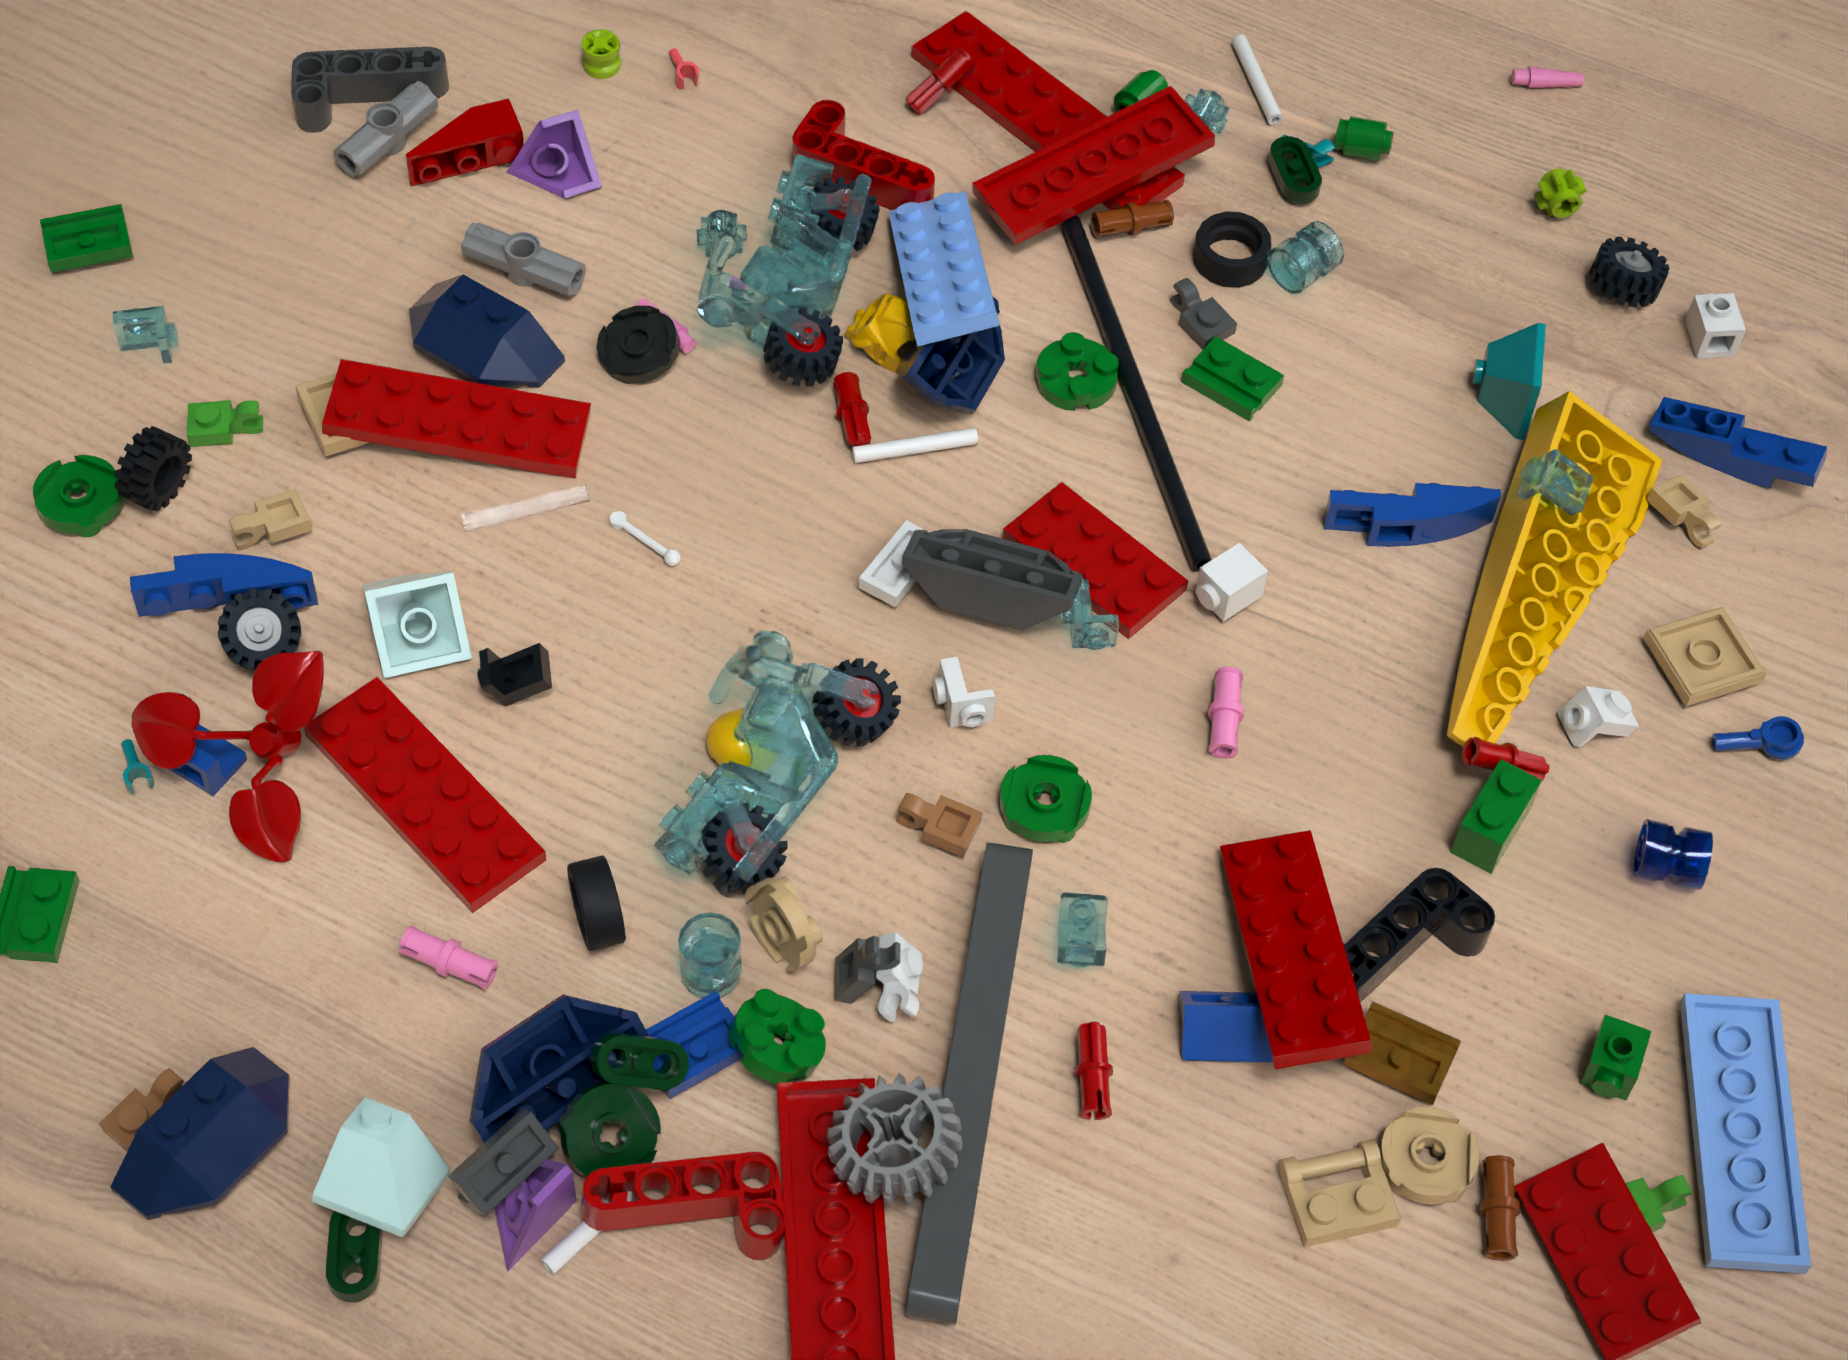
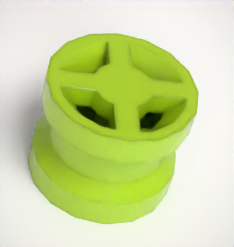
(601, 54)

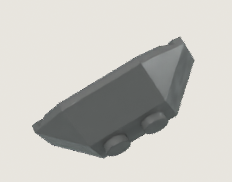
(991, 577)

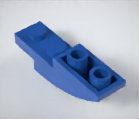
(1724, 444)
(1426, 517)
(215, 580)

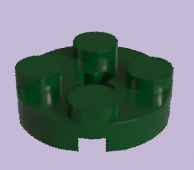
(610, 1103)

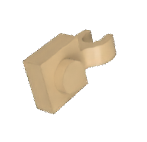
(1685, 504)
(275, 516)

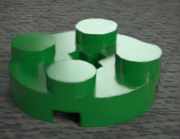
(1079, 354)
(79, 515)
(1045, 822)
(799, 1027)

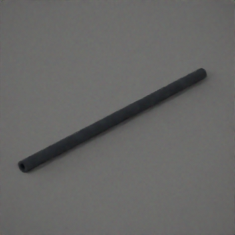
(1137, 395)

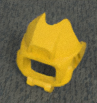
(885, 332)

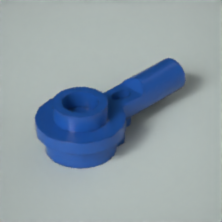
(1777, 738)

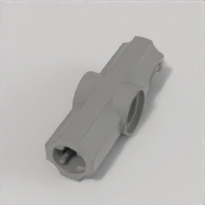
(385, 129)
(523, 259)

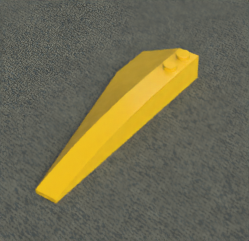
(1547, 563)

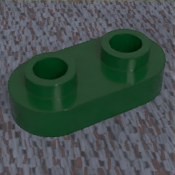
(1295, 169)
(636, 1061)
(352, 1255)

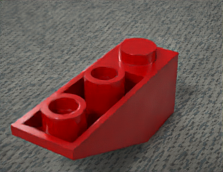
(471, 142)

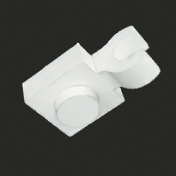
(902, 981)

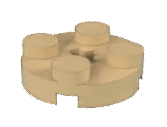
(782, 923)
(1425, 1182)

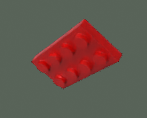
(1120, 570)
(1607, 1254)

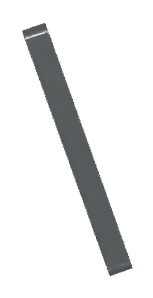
(971, 1082)

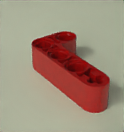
(893, 177)
(686, 1204)

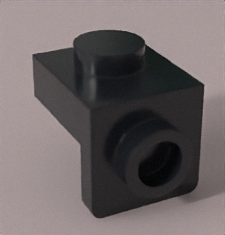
(515, 675)

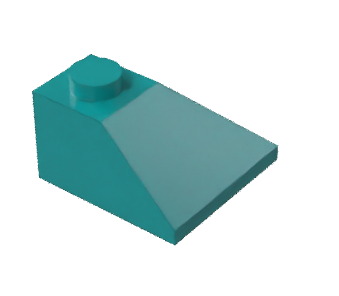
(1512, 378)

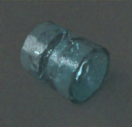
(1306, 257)
(710, 955)

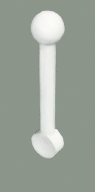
(619, 521)

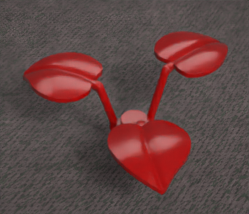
(290, 690)

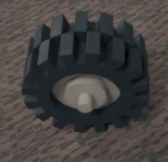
(1629, 271)
(258, 627)

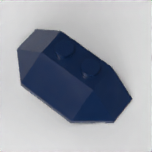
(483, 335)
(956, 369)
(544, 1062)
(206, 1135)

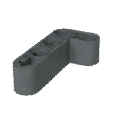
(360, 77)

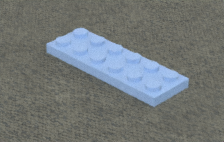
(942, 268)
(1744, 1134)

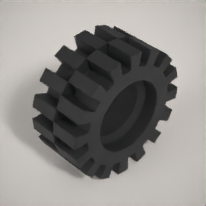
(153, 468)

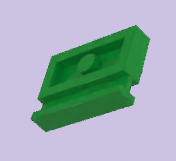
(86, 238)
(1232, 378)
(35, 912)

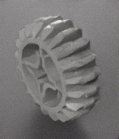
(898, 1165)

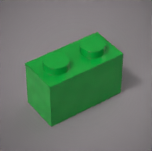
(1496, 816)

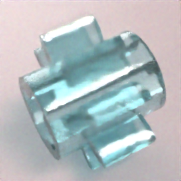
(1209, 108)
(715, 225)

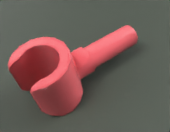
(683, 69)

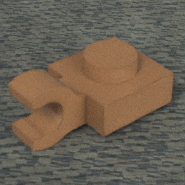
(944, 824)
(136, 1109)

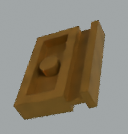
(1405, 1053)

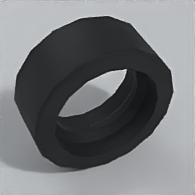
(1236, 227)
(596, 903)

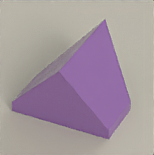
(558, 157)
(534, 1208)

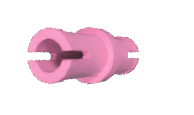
(1226, 712)
(448, 957)

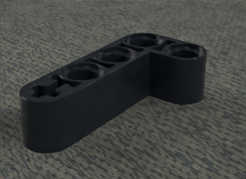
(1426, 918)

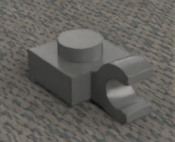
(1201, 318)
(858, 966)

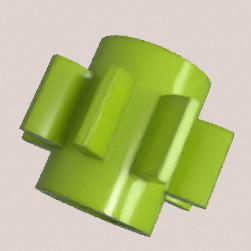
(1560, 193)

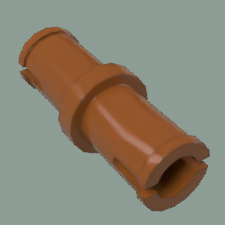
(1132, 218)
(1500, 1208)

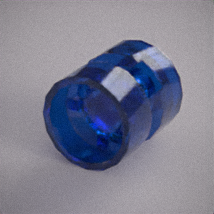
(1680, 855)

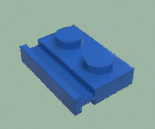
(705, 1037)

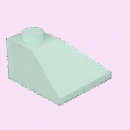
(416, 622)
(381, 1169)

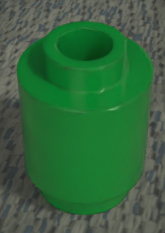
(1138, 88)
(1363, 138)

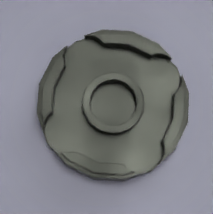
(638, 344)

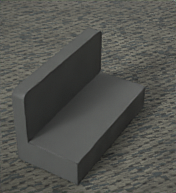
(502, 1162)

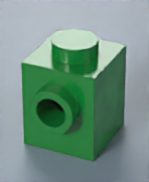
(1615, 1058)

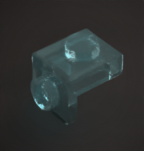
(146, 329)
(1087, 629)
(1082, 929)

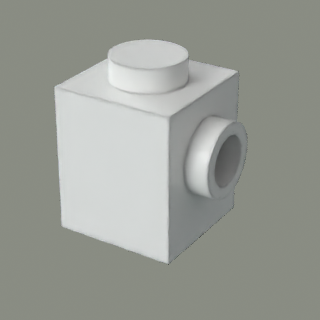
(1715, 325)
(1231, 582)

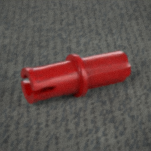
(940, 80)
(852, 409)
(1488, 754)
(1094, 1071)

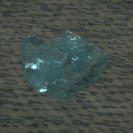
(1557, 480)

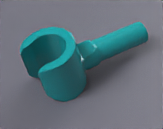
(1320, 150)
(134, 767)

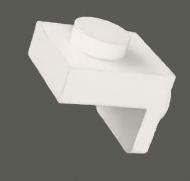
(961, 707)
(1596, 712)

